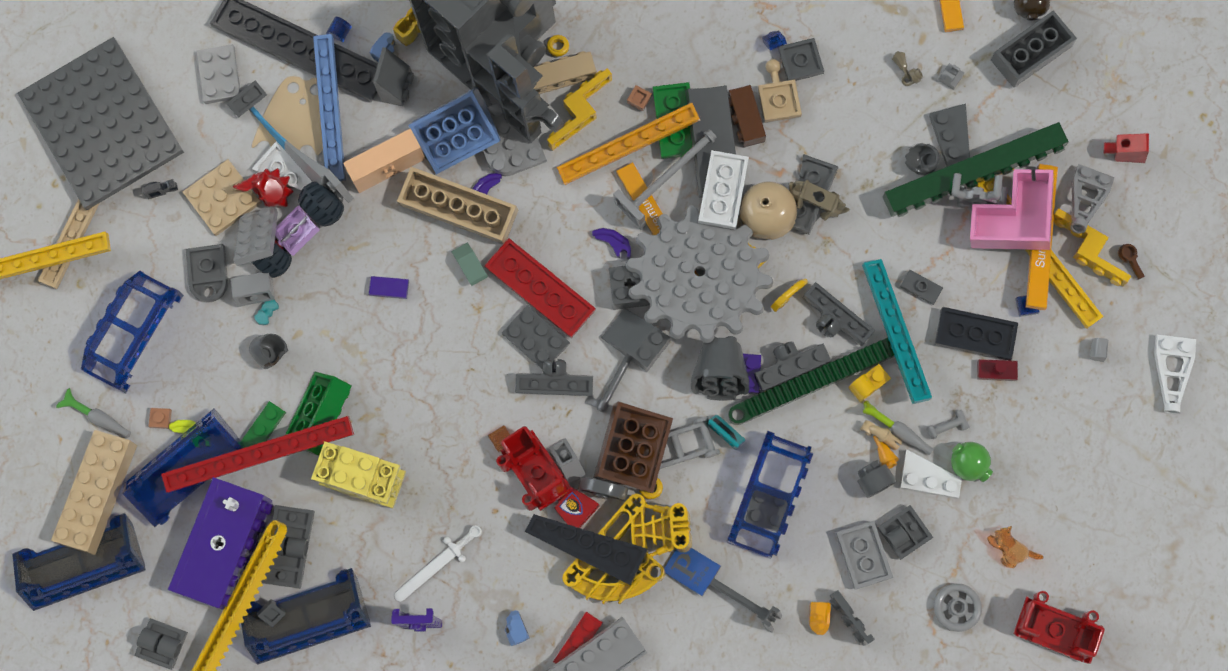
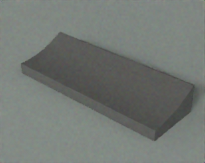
(714, 114)

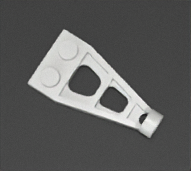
(1173, 347)

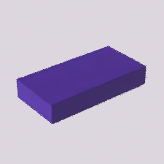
(389, 287)

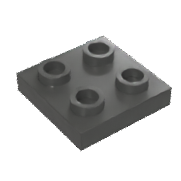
(905, 532)

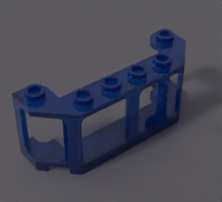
(141, 335)
(754, 484)

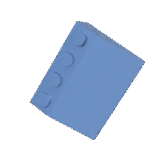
(455, 130)

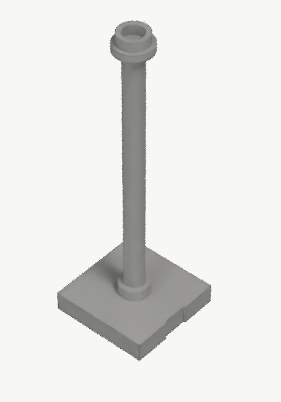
(631, 208)

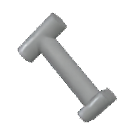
(960, 420)

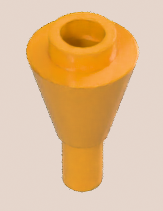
(886, 455)

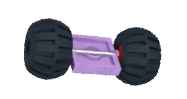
(298, 228)

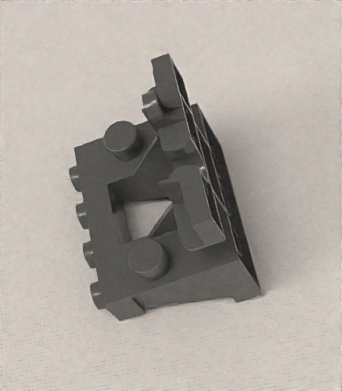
(495, 50)

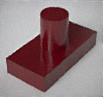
(997, 370)

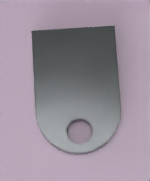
(207, 270)

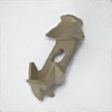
(804, 191)

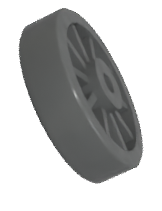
(603, 488)

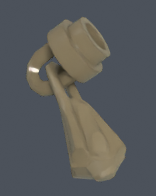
(916, 75)

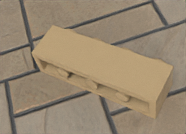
(565, 72)

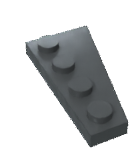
(952, 133)
(820, 174)

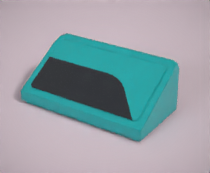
(726, 432)

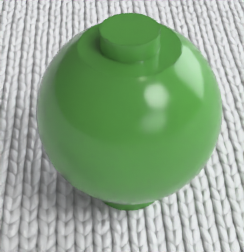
(971, 461)

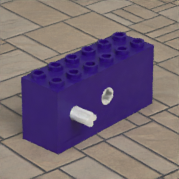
(228, 517)

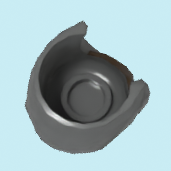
(267, 349)

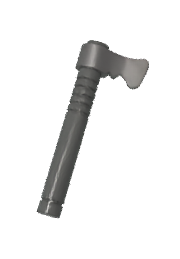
(602, 405)

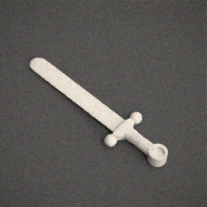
(439, 562)

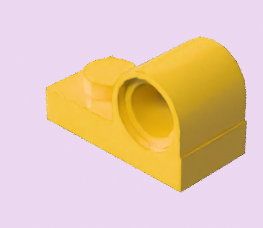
(869, 383)

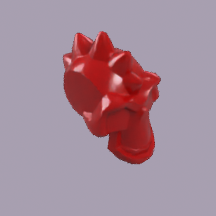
(268, 186)

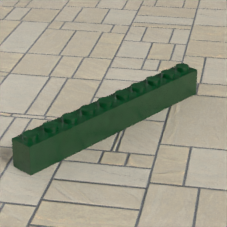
(976, 169)

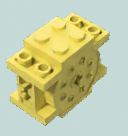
(358, 475)

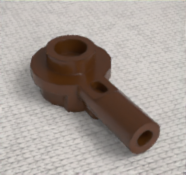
(1128, 254)

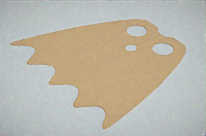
(292, 120)

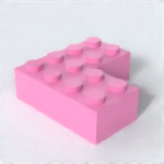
(1019, 225)

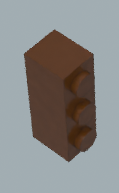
(746, 116)

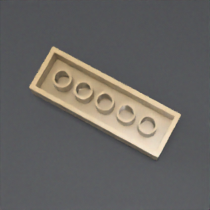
(458, 205)
(94, 492)

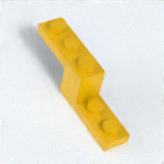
(579, 108)
(1089, 250)

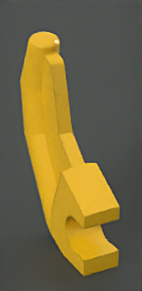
(784, 298)

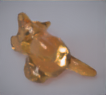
(1013, 550)

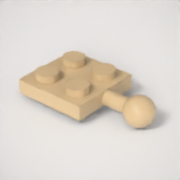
(778, 98)

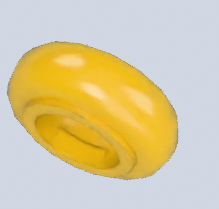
(561, 52)
(654, 495)

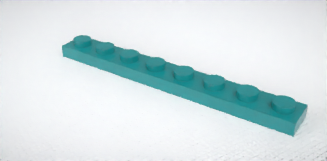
(897, 331)

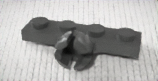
(836, 316)
(791, 364)
(554, 381)

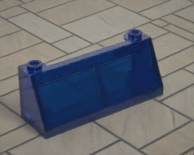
(202, 441)

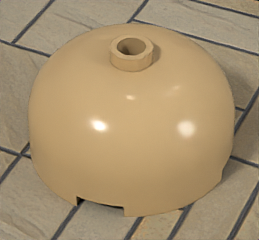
(774, 217)

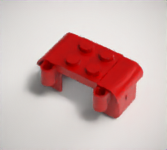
(533, 468)
(1059, 630)

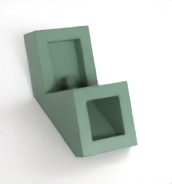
(469, 264)

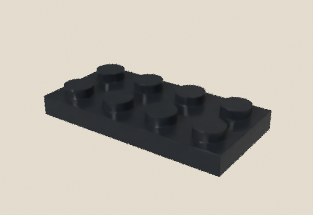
(976, 333)

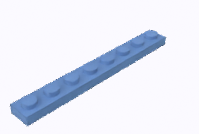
(329, 105)

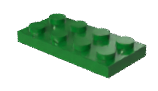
(666, 100)

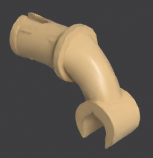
(882, 434)

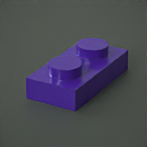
(753, 365)

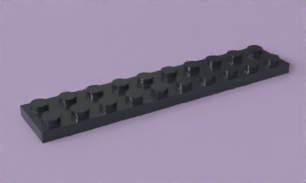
(293, 44)

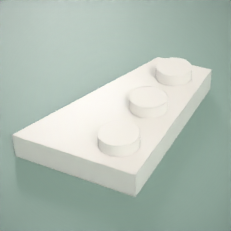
(276, 158)
(928, 478)

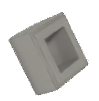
(1099, 349)

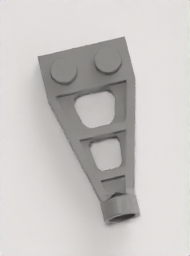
(1095, 181)

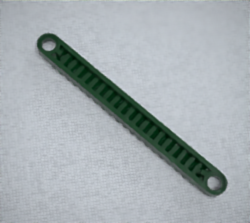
(812, 381)

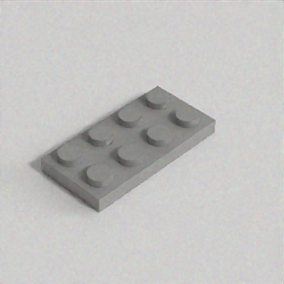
(256, 236)

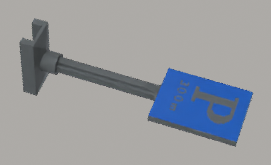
(699, 573)

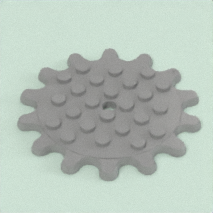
(695, 300)

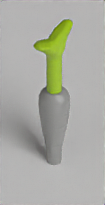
(898, 429)

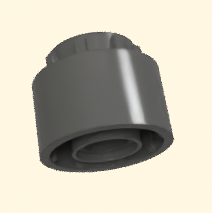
(875, 478)

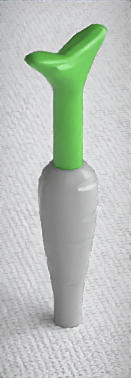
(95, 415)

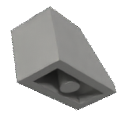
(567, 461)

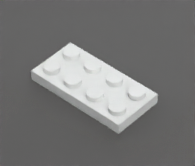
(723, 190)

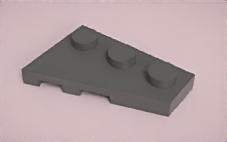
(848, 619)

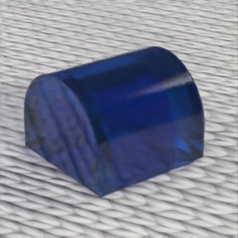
(339, 28)

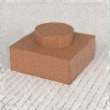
(639, 98)
(160, 418)

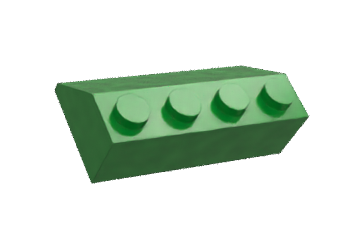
(320, 404)

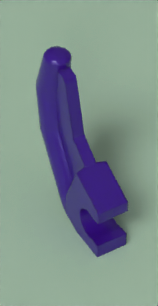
(487, 182)
(616, 240)

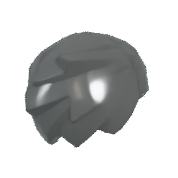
(922, 159)

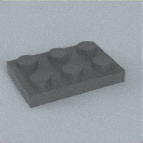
(535, 337)

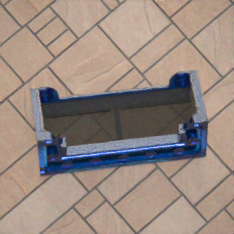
(66, 572)
(309, 619)

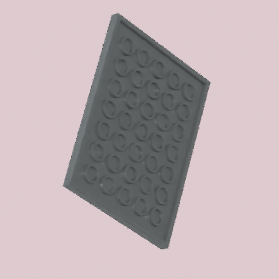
(100, 123)

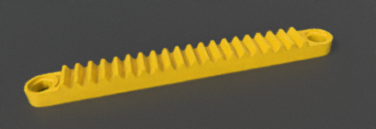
(241, 598)

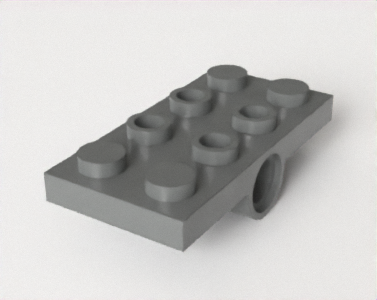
(291, 560)

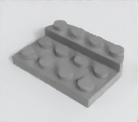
(514, 151)

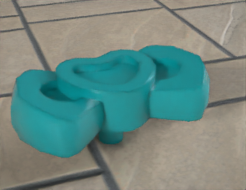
(266, 312)

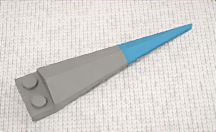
(311, 168)

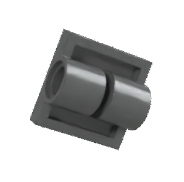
(160, 643)

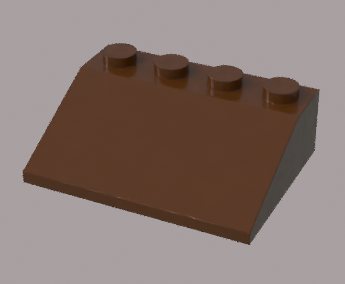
(633, 447)

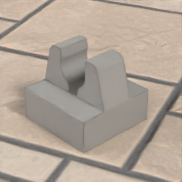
(951, 76)

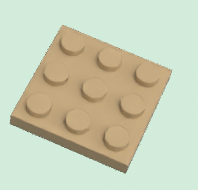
(218, 200)

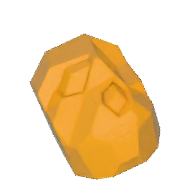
(819, 617)

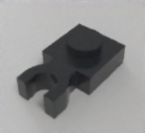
(157, 189)

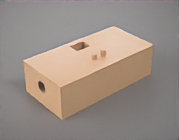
(384, 160)

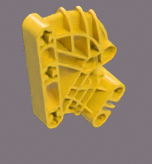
(665, 529)

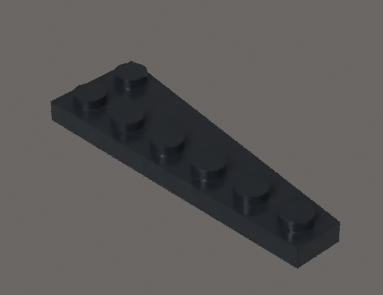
(600, 551)

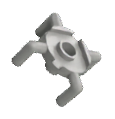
(977, 195)

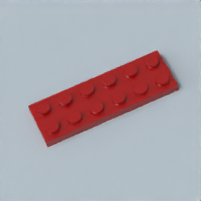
(540, 288)

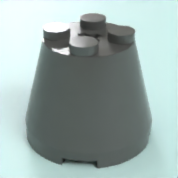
(720, 370)

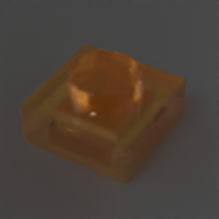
(497, 436)

